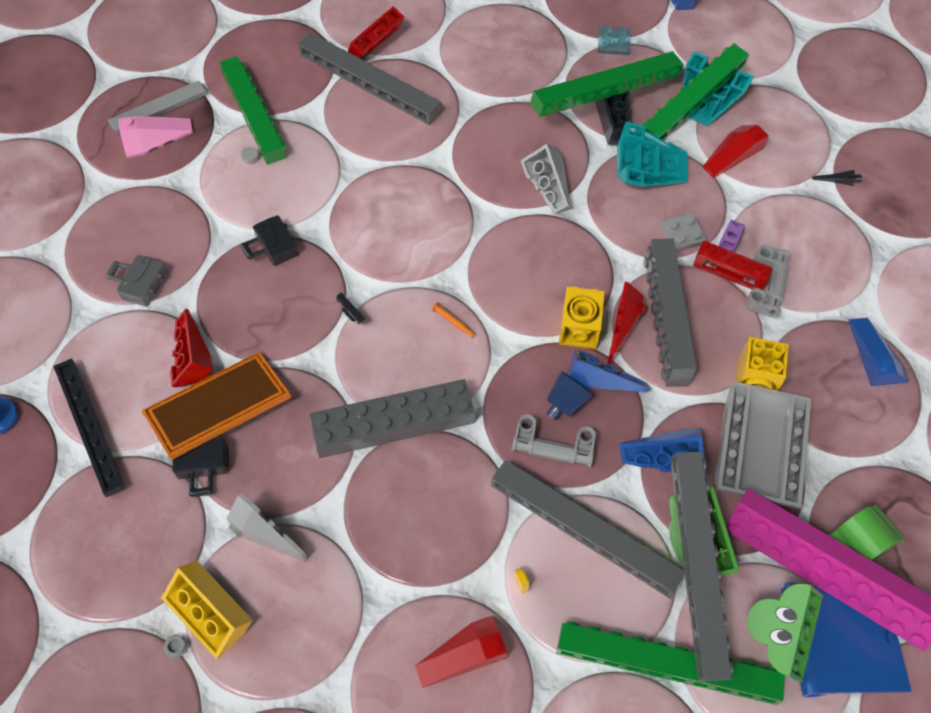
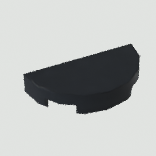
(349, 309)

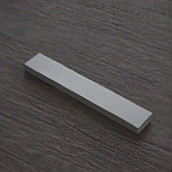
(162, 104)

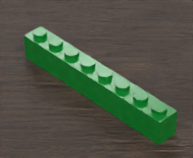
(697, 91)
(253, 111)

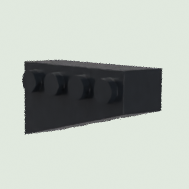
(613, 116)

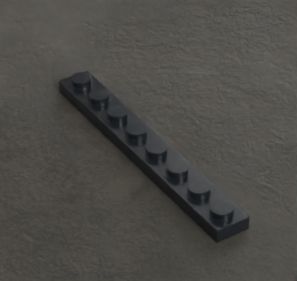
(89, 428)

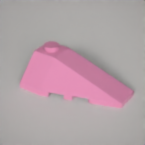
(146, 132)

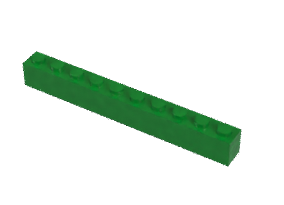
(605, 84)
(665, 662)

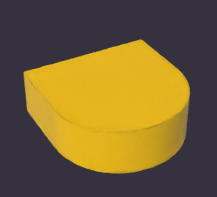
(522, 580)

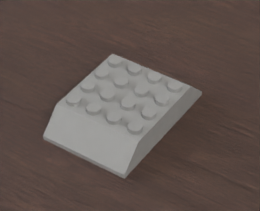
(763, 444)

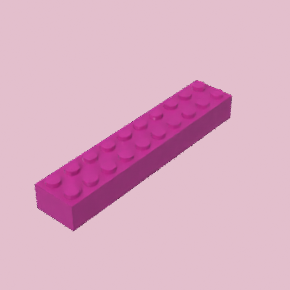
(834, 568)

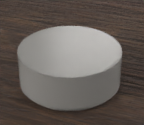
(249, 155)
(175, 646)

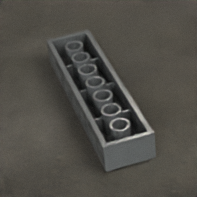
(670, 313)
(392, 418)

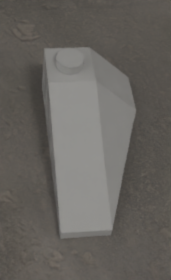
(548, 175)
(250, 523)

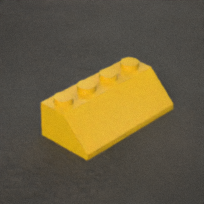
(206, 608)

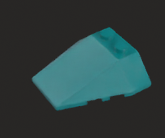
(722, 98)
(648, 160)

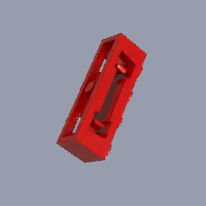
(376, 33)
(732, 266)

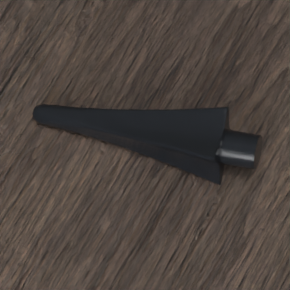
(843, 178)

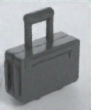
(140, 280)

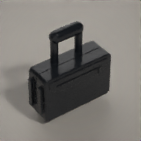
(274, 240)
(205, 460)

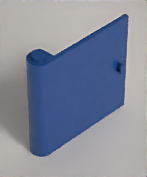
(851, 654)

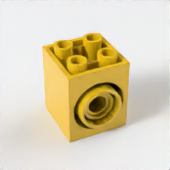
(581, 317)
(762, 363)

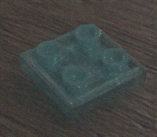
(614, 40)

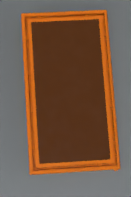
(215, 405)

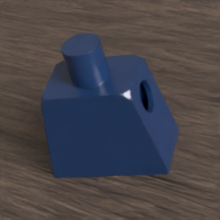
(566, 396)

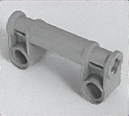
(767, 301)
(580, 453)

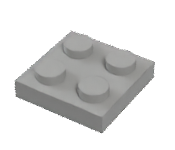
(684, 230)

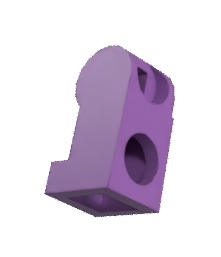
(731, 235)

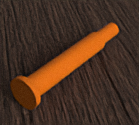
(452, 319)

